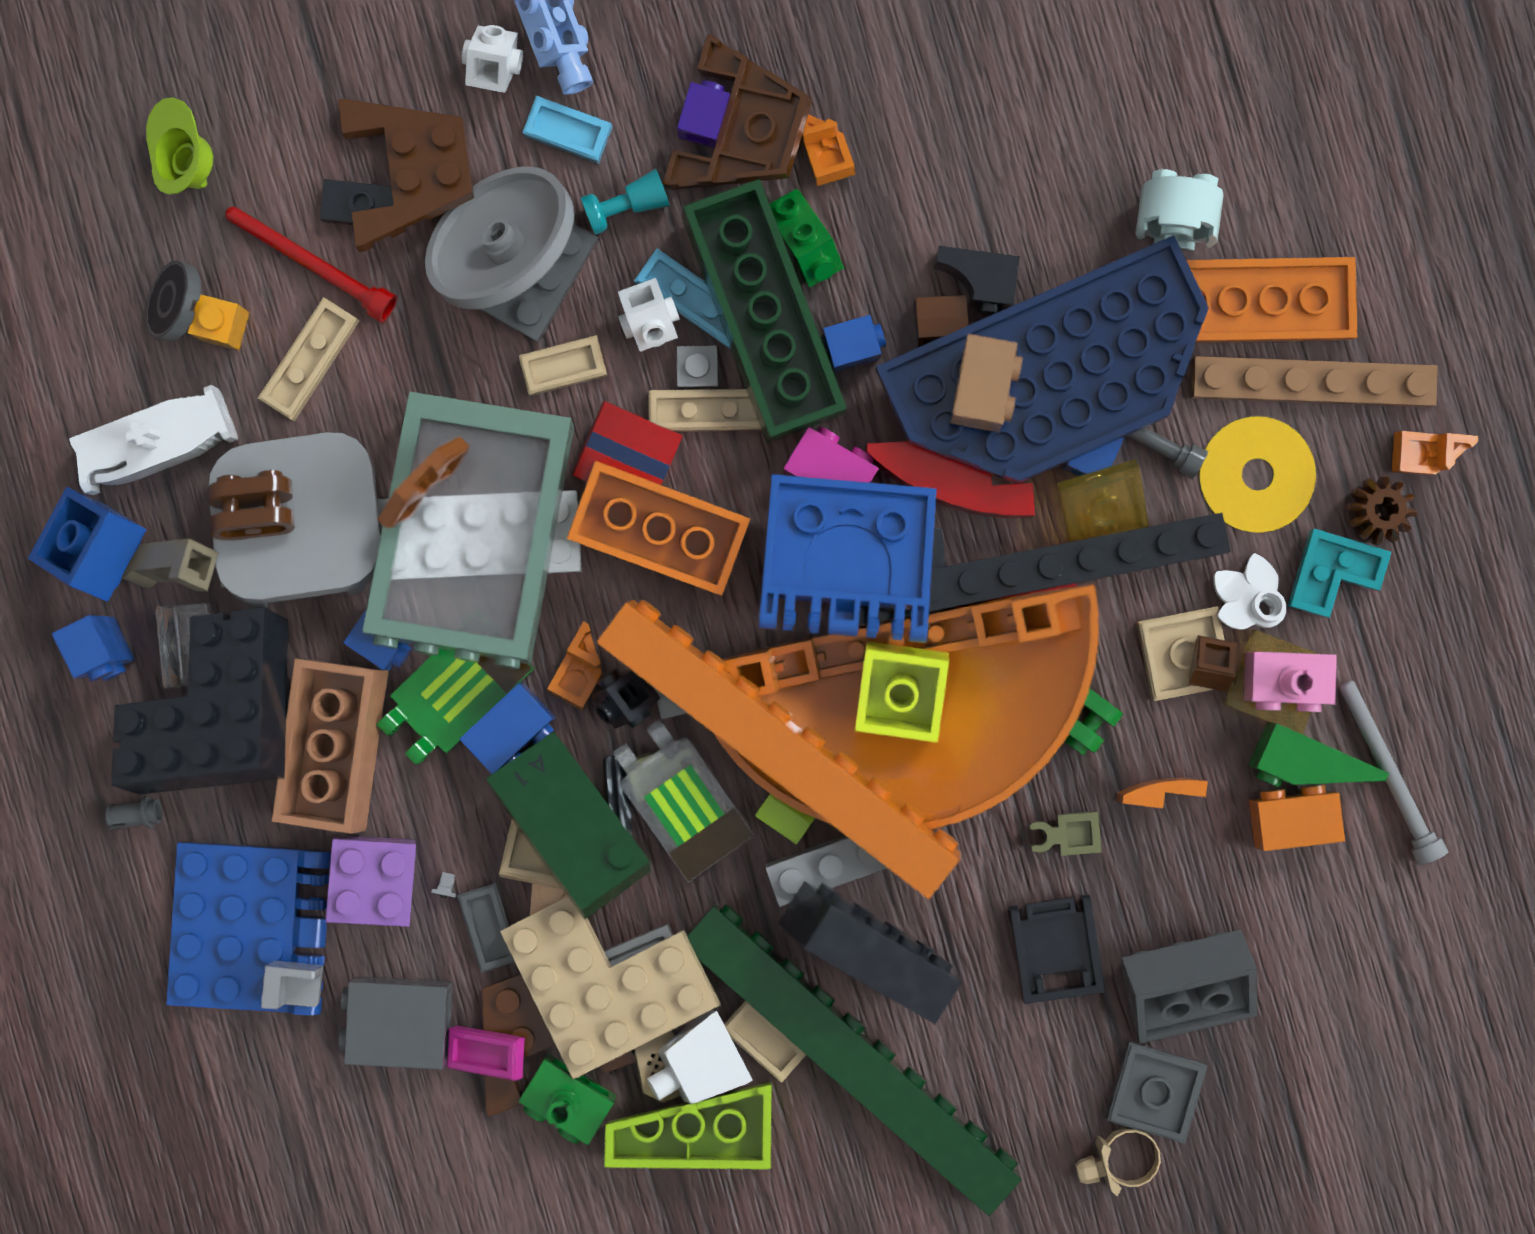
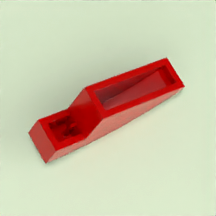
(955, 482)

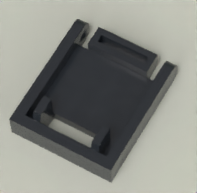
(1056, 941)

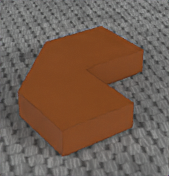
(434, 469)

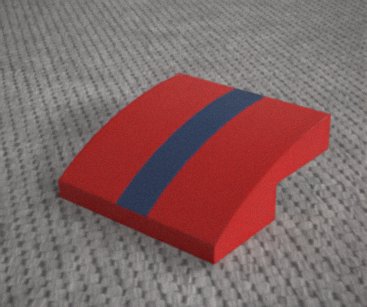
(627, 444)

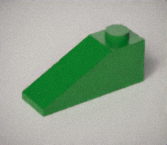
(1298, 760)

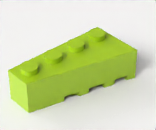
(710, 1134)

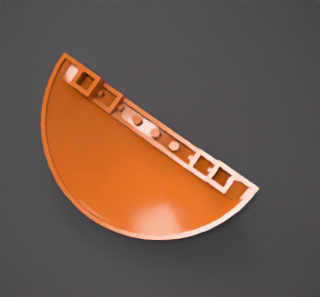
(1007, 704)

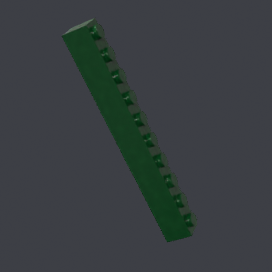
(853, 1059)

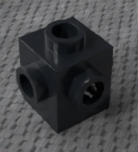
(624, 698)

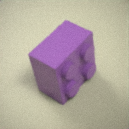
(371, 880)

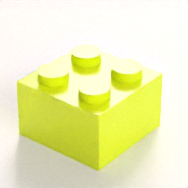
(902, 691)

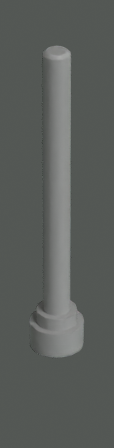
(1426, 844)

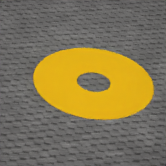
(1292, 469)

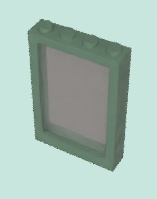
(480, 544)

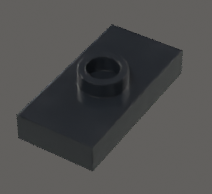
(345, 197)

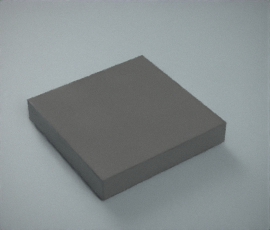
(1156, 1091)

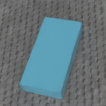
(567, 129)

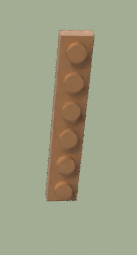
(1314, 381)

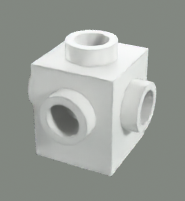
(491, 58)
(648, 315)

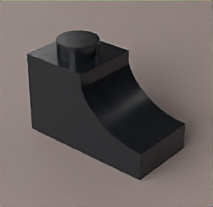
(985, 275)

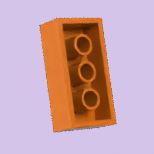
(658, 528)

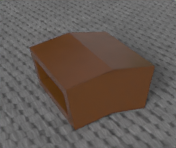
(939, 317)

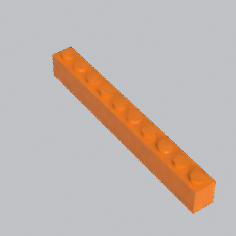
(780, 747)

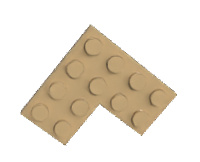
(598, 1007)

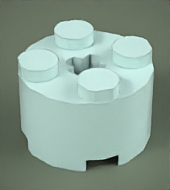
(1180, 208)

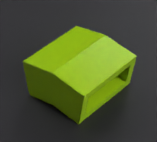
(784, 818)

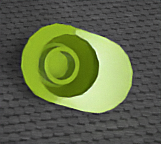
(175, 149)

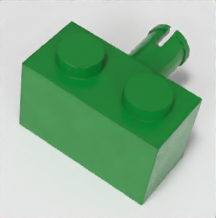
(570, 1104)

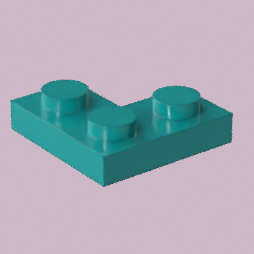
(1329, 561)

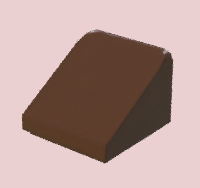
(1213, 663)

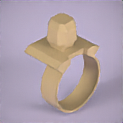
(1091, 1170)

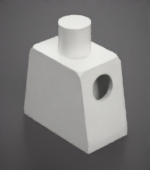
(699, 1062)

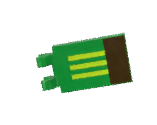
(448, 699)

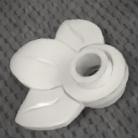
(1246, 591)

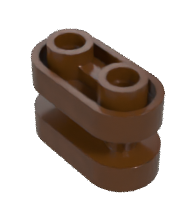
(265, 490)

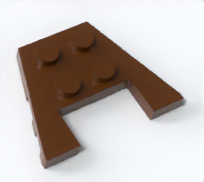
(758, 127)
(425, 166)
(512, 1011)

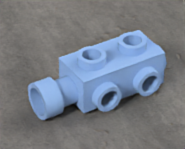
(557, 40)

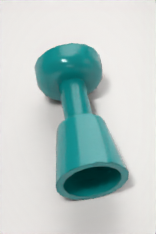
(640, 195)

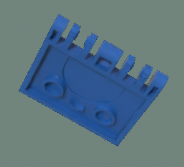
(851, 550)
(237, 916)

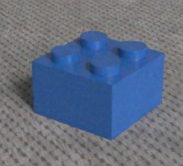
(87, 544)

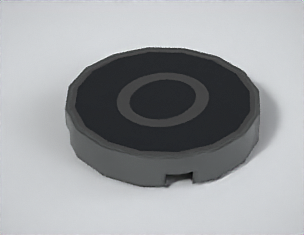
(171, 299)

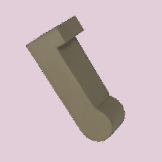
(172, 560)

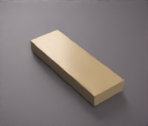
(308, 359)
(703, 410)

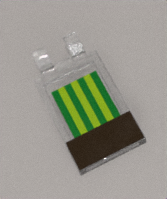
(682, 803)

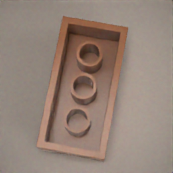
(330, 746)

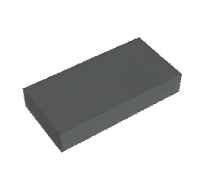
(484, 919)

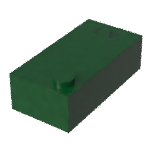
(569, 825)

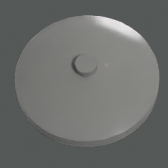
(500, 238)

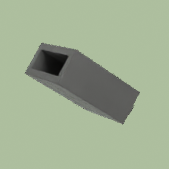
(396, 1022)

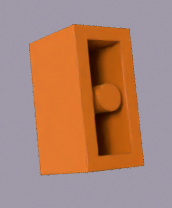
(1296, 819)

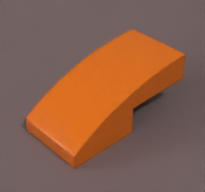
(1153, 792)

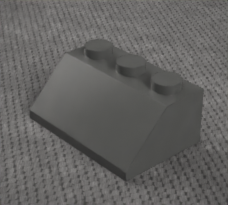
(1190, 985)

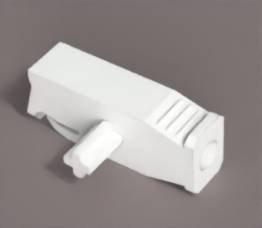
(152, 440)

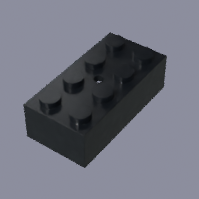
(870, 950)

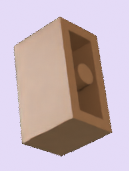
(985, 382)

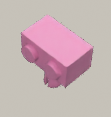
(1290, 679)

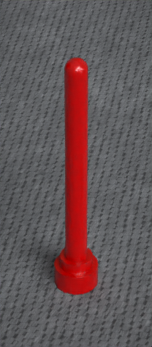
(377, 302)

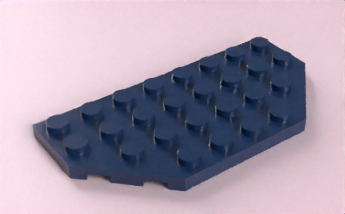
(1094, 367)

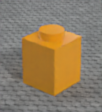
(219, 322)

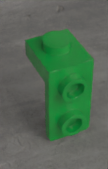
(806, 238)

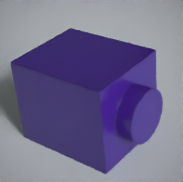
(703, 113)

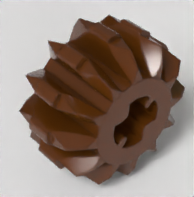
(1397, 510)

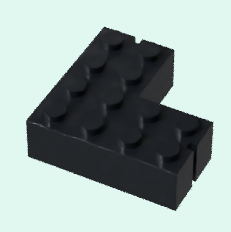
(228, 723)

